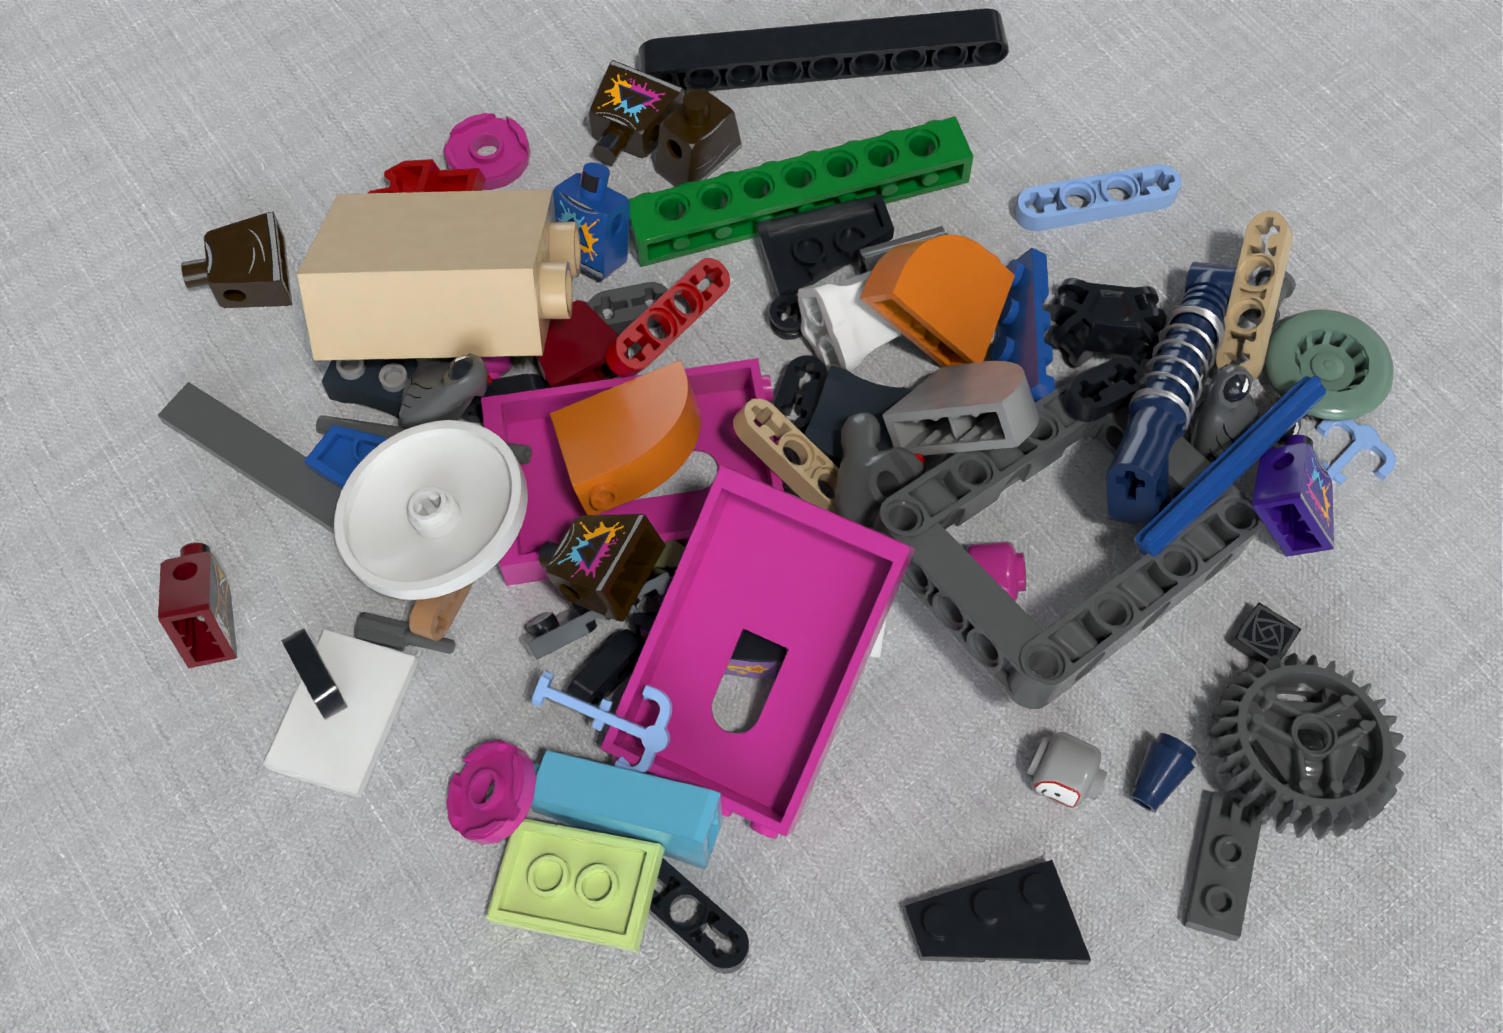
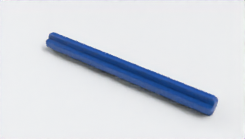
(1229, 466)

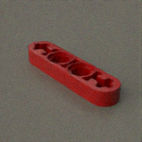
(668, 316)

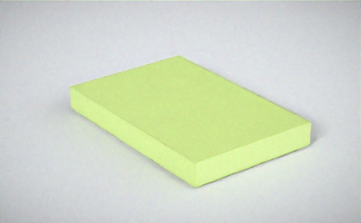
(576, 884)

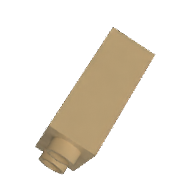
(438, 275)

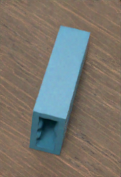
(629, 805)

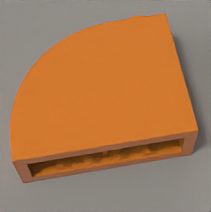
(941, 296)
(628, 437)

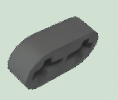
(627, 304)

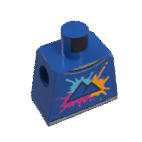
(600, 217)

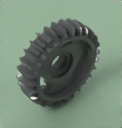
(1308, 780)

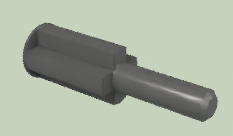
(395, 634)

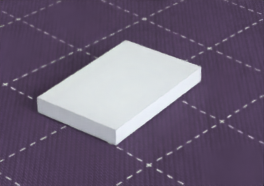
(345, 747)

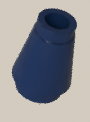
(1161, 771)

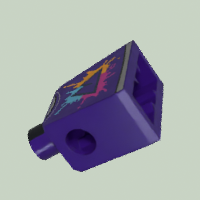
(1295, 497)

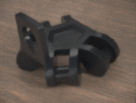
(1110, 315)

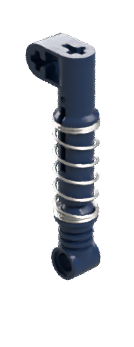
(1194, 333)

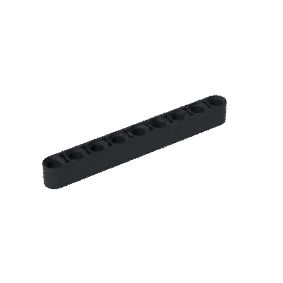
(827, 50)

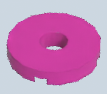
(487, 130)
(512, 796)

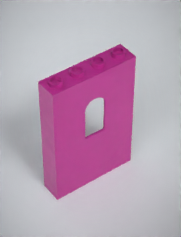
(551, 497)
(792, 578)

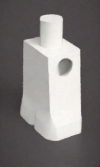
(842, 324)

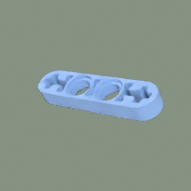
(1095, 190)

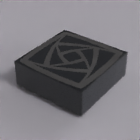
(1265, 634)

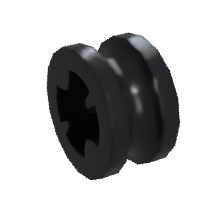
(786, 328)

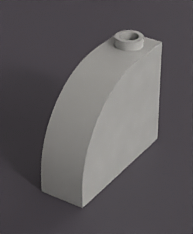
(965, 410)

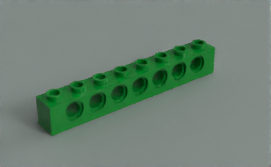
(890, 164)

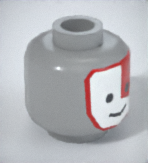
(1066, 769)

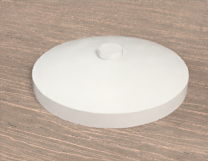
(431, 510)

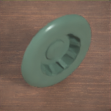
(1338, 339)

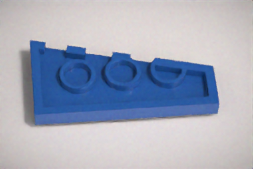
(1025, 322)

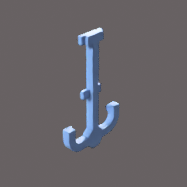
(1364, 438)
(654, 738)

